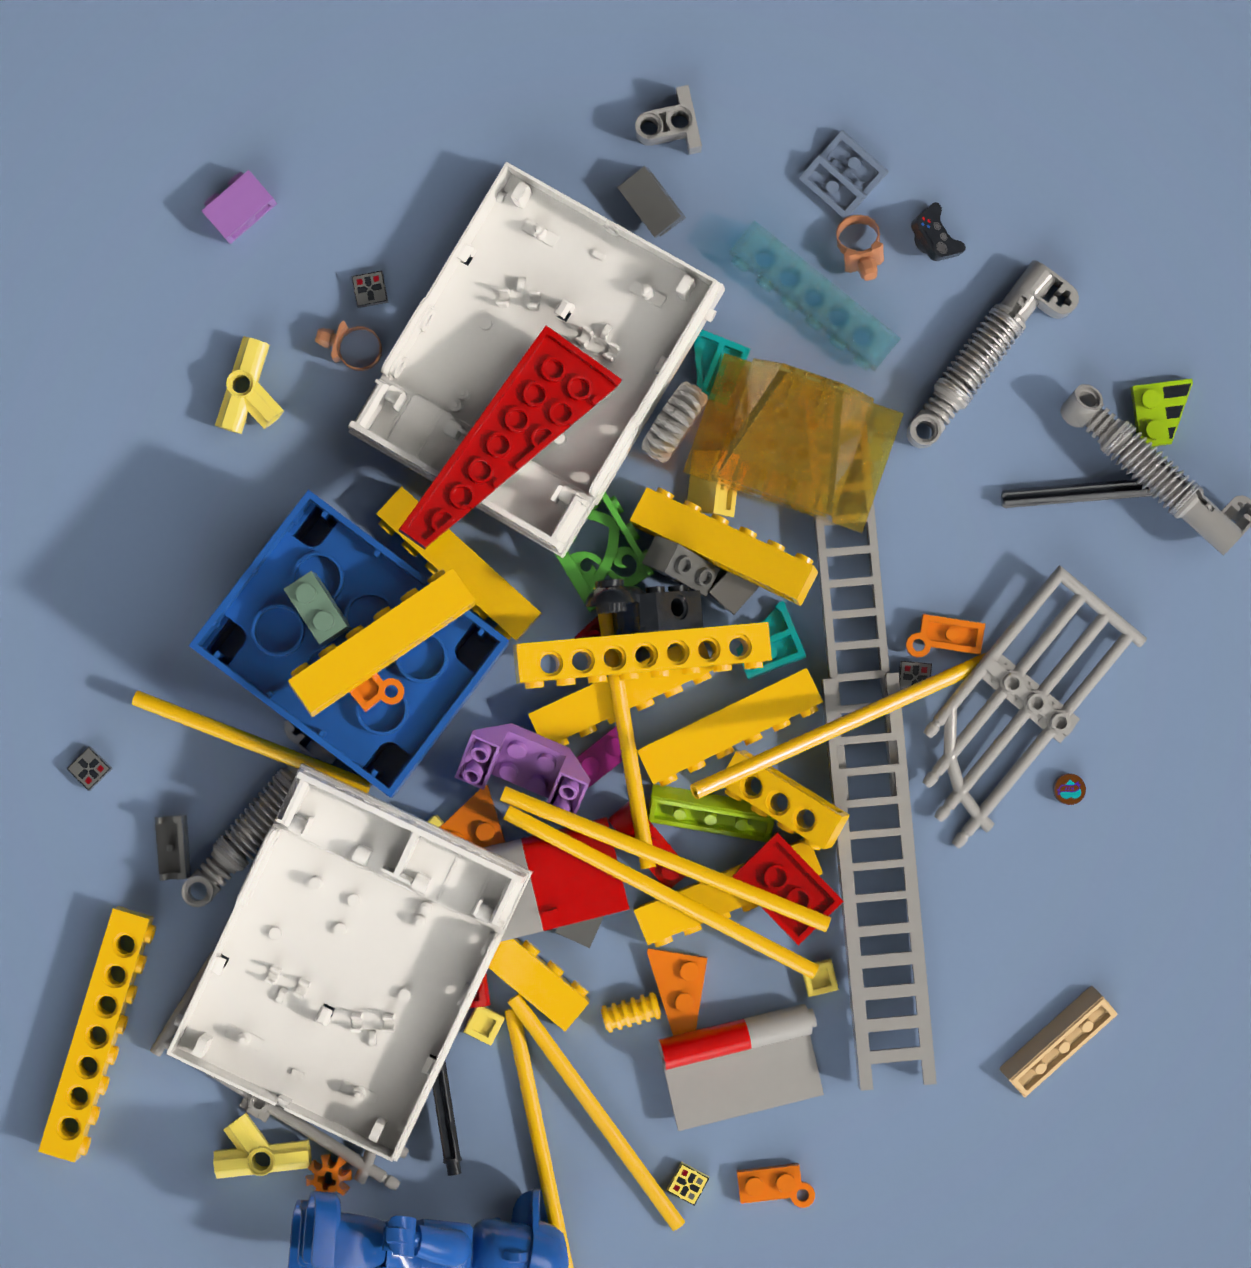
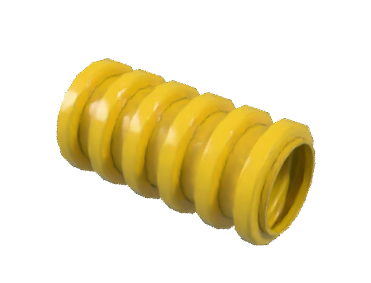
(631, 1012)

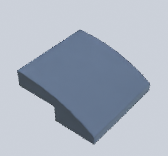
(843, 174)

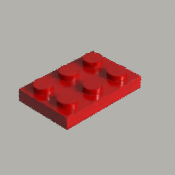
(786, 874)

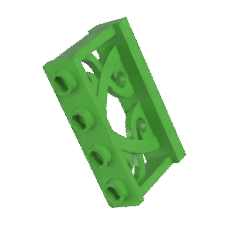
(585, 581)

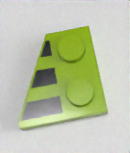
(1159, 409)

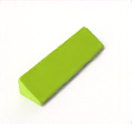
(708, 814)

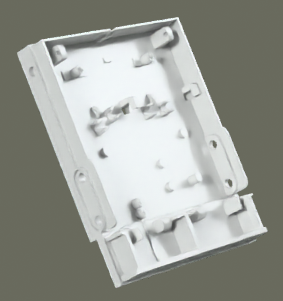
(529, 264)
(356, 915)

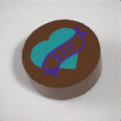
(1069, 789)

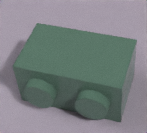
(317, 608)

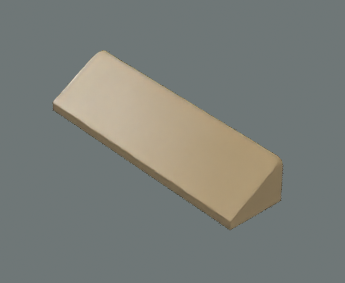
(1058, 1041)

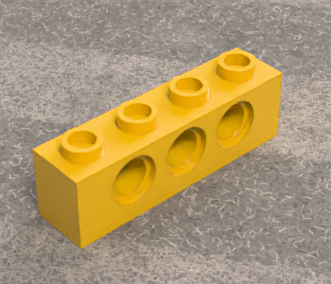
(828, 817)

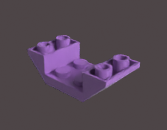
(526, 762)

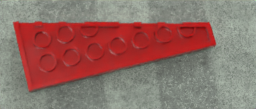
(532, 408)

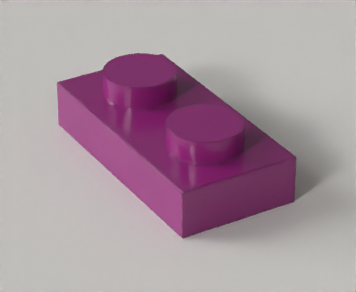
(601, 756)

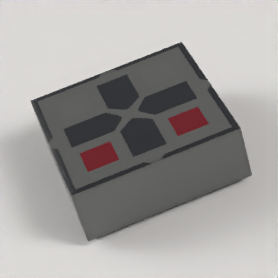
(369, 289)
(913, 672)
(89, 768)

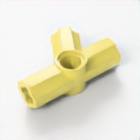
(253, 401)
(248, 1142)

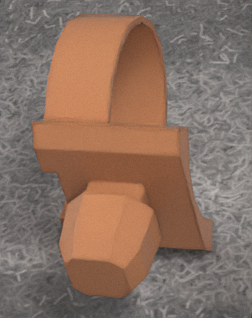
(862, 261)
(327, 339)

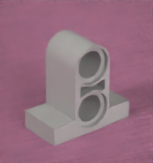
(666, 131)

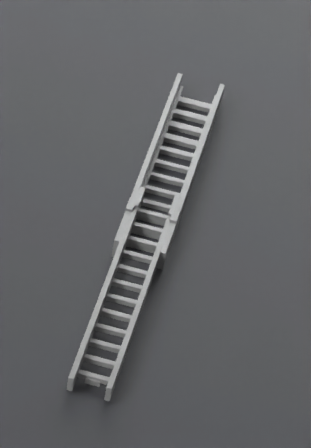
(899, 795)

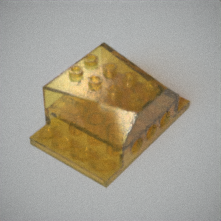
(794, 440)

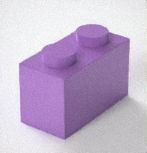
(238, 206)

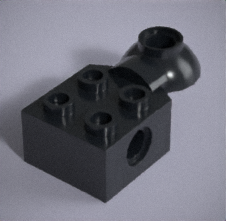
(649, 611)

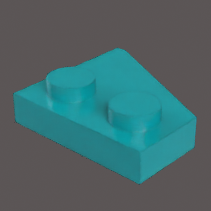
(709, 355)
(783, 640)

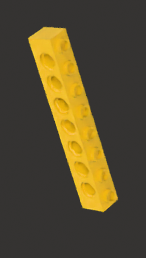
(753, 637)
(56, 1138)

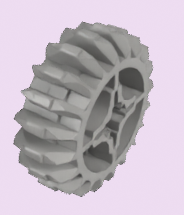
(674, 422)

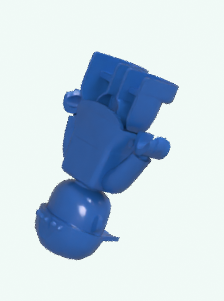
(335, 1239)

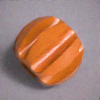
(338, 1175)

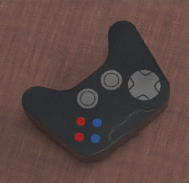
(932, 236)

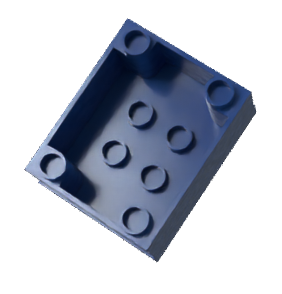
(262, 639)

